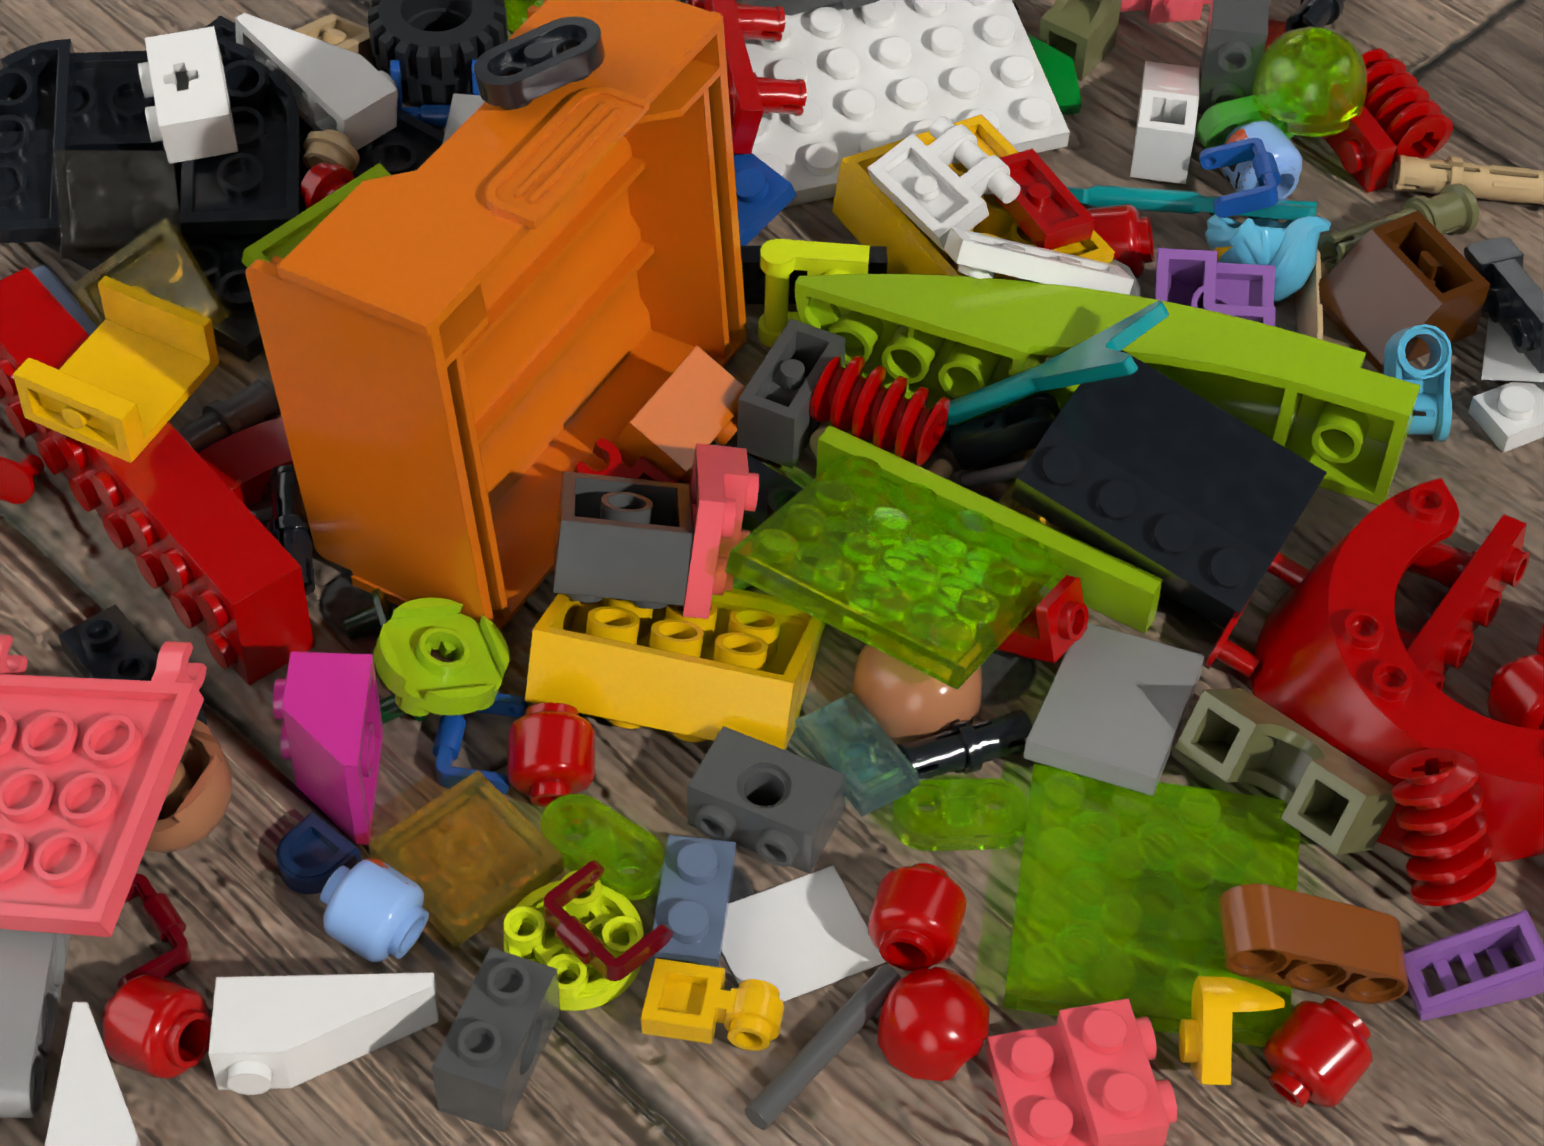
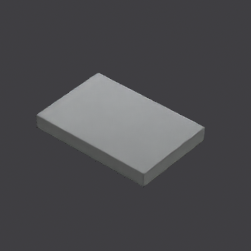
(1115, 708)

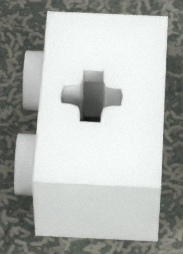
(189, 95)

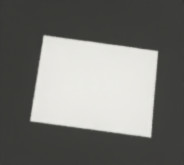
(799, 935)

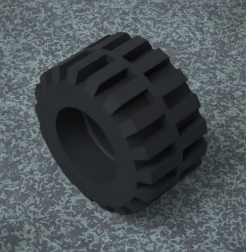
(434, 43)

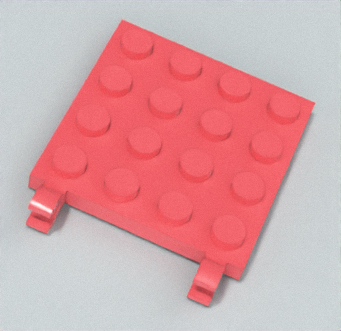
(85, 786)

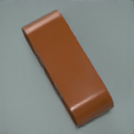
(1312, 944)

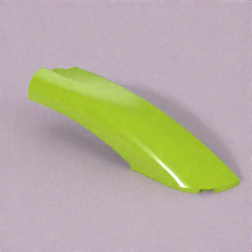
(976, 331)

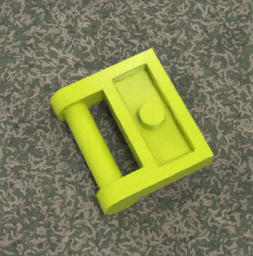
(784, 256)

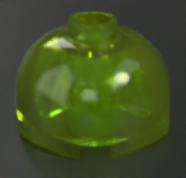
(1311, 82)

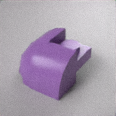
(1226, 288)

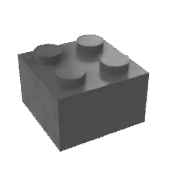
(623, 540)

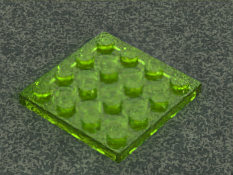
(897, 569)
(1128, 893)

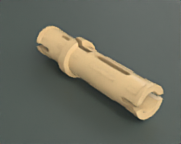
(1484, 181)

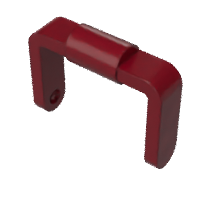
(168, 927)
(583, 942)

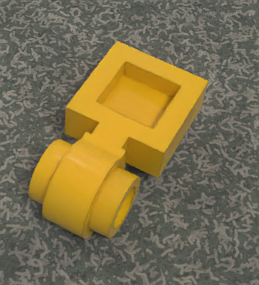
(691, 999)

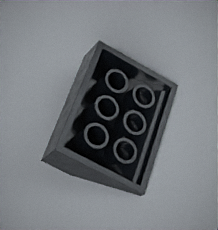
(1169, 487)

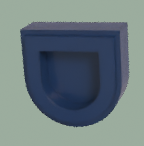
(312, 854)

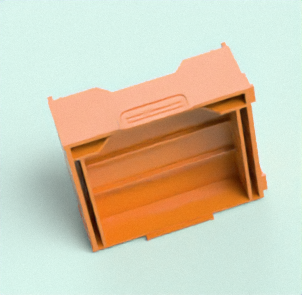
(508, 311)

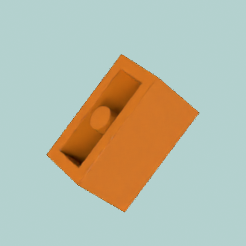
(688, 409)

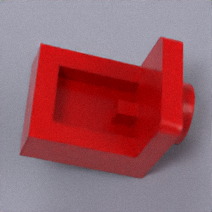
(1052, 624)

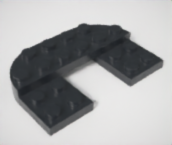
(98, 103)

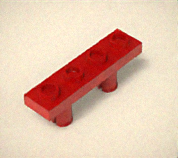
(750, 94)
(1473, 599)

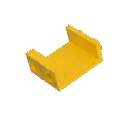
(125, 374)

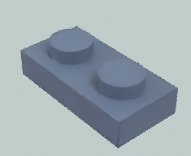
(695, 898)

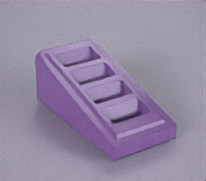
(1488, 939)

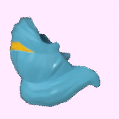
(1264, 241)

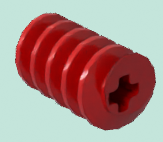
(1404, 107)
(879, 412)
(1444, 826)

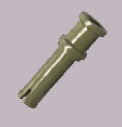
(1450, 211)

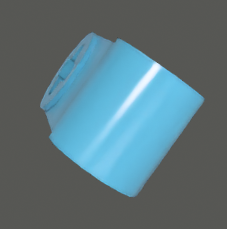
(1434, 378)

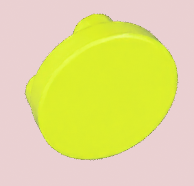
(603, 913)

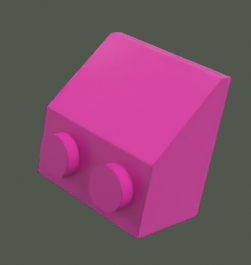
(333, 734)

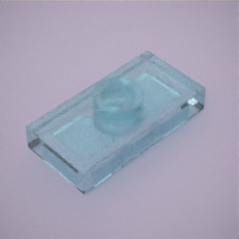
(853, 743)

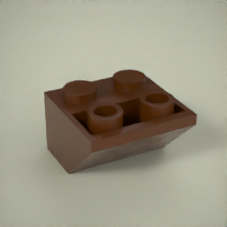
(1399, 280)

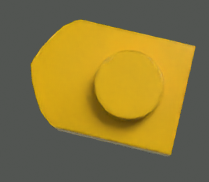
(1207, 1036)

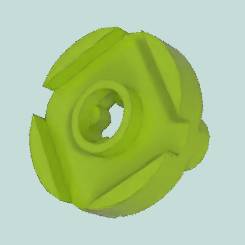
(436, 686)

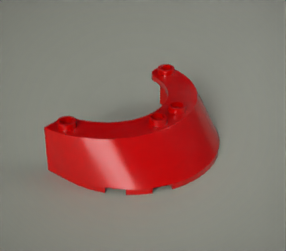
(1347, 678)

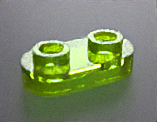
(960, 815)
(609, 840)

